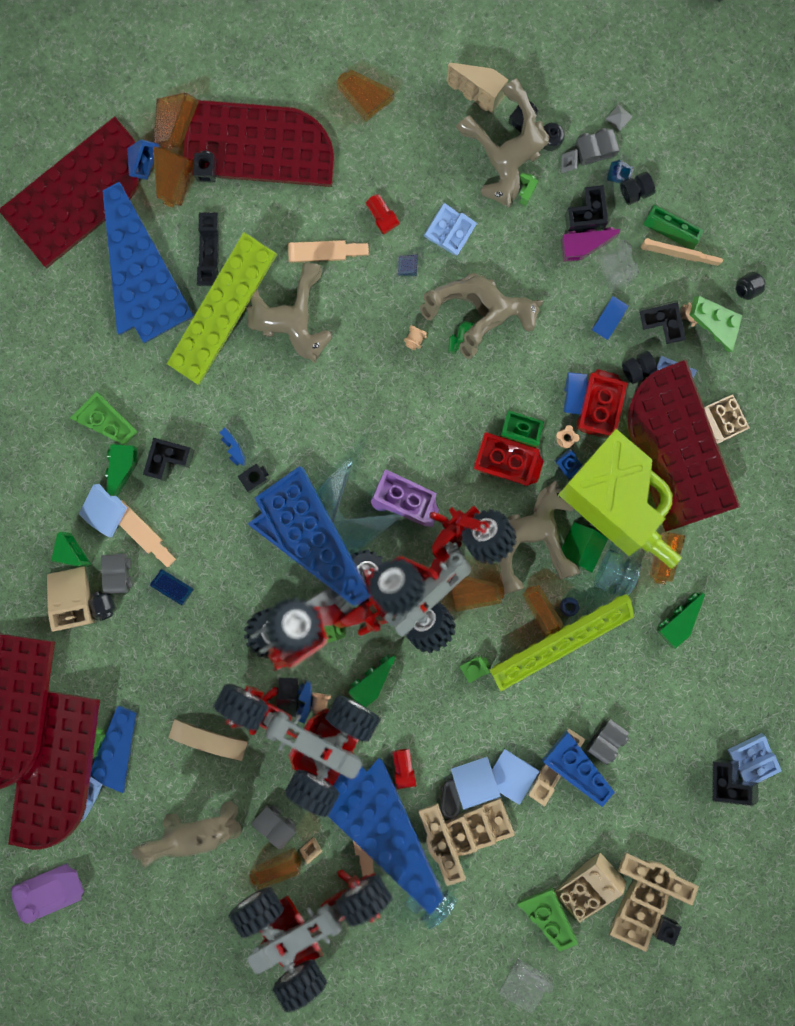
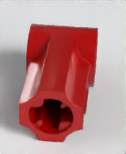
(384, 218)
(404, 773)

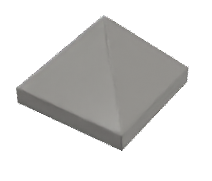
(619, 117)
(569, 161)

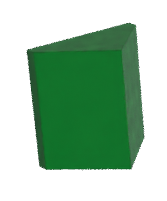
(522, 429)
(583, 546)
(68, 551)

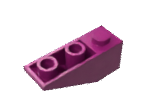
(580, 245)

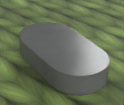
(450, 800)

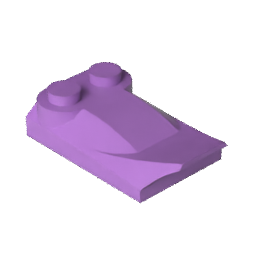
(404, 498)
(46, 893)

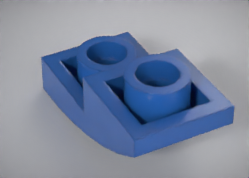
(610, 317)
(575, 391)
(235, 451)
(569, 464)
(305, 695)

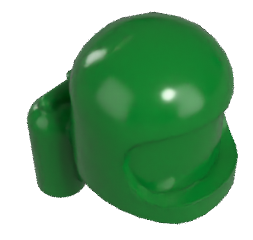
(454, 341)

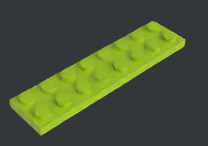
(222, 308)
(562, 642)

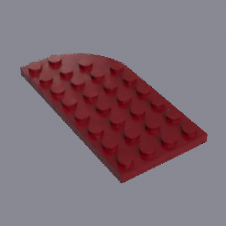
(261, 143)
(68, 197)
(675, 432)
(23, 701)
(55, 790)

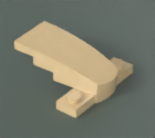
(463, 834)
(647, 899)

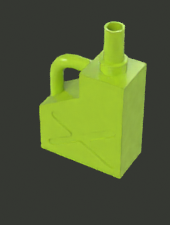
(614, 496)

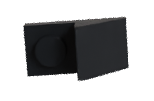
(288, 696)

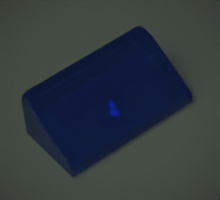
(171, 587)

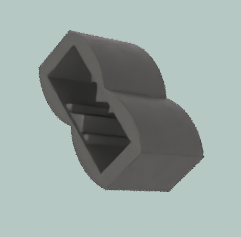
(596, 146)
(116, 573)
(607, 741)
(274, 826)

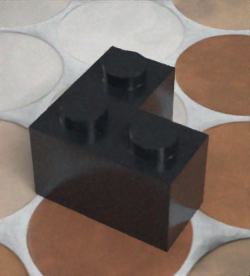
(591, 213)
(664, 315)
(162, 455)
(728, 787)

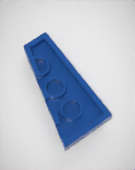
(113, 756)
(575, 766)

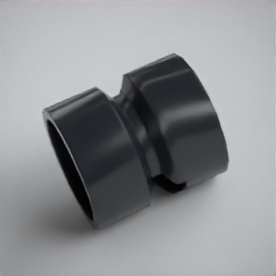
(639, 187)
(641, 366)

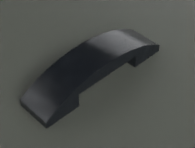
(208, 249)

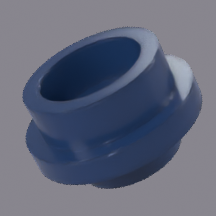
(575, 604)

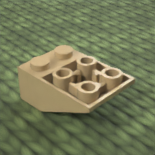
(477, 84)
(726, 418)
(68, 599)
(591, 888)

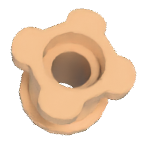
(685, 311)
(415, 338)
(570, 433)
(319, 702)

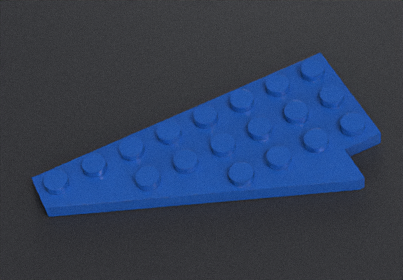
(141, 281)
(303, 530)
(379, 825)

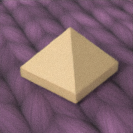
(310, 850)

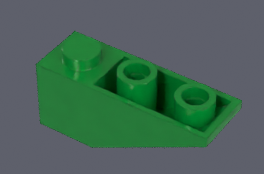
(121, 466)
(680, 625)
(369, 687)

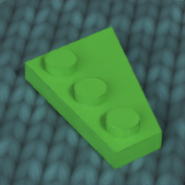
(717, 320)
(104, 419)
(549, 916)

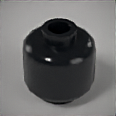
(556, 136)
(750, 286)
(101, 606)

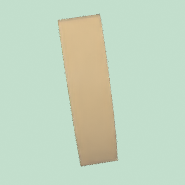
(207, 740)
(547, 778)

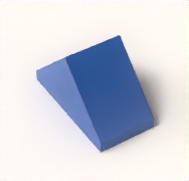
(142, 152)

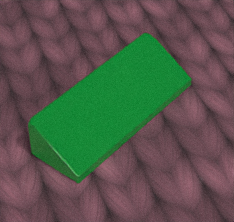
(673, 227)

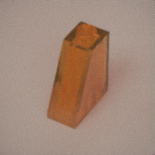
(364, 94)
(173, 119)
(171, 176)
(660, 570)
(475, 593)
(542, 610)
(276, 869)

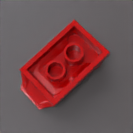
(602, 404)
(508, 460)

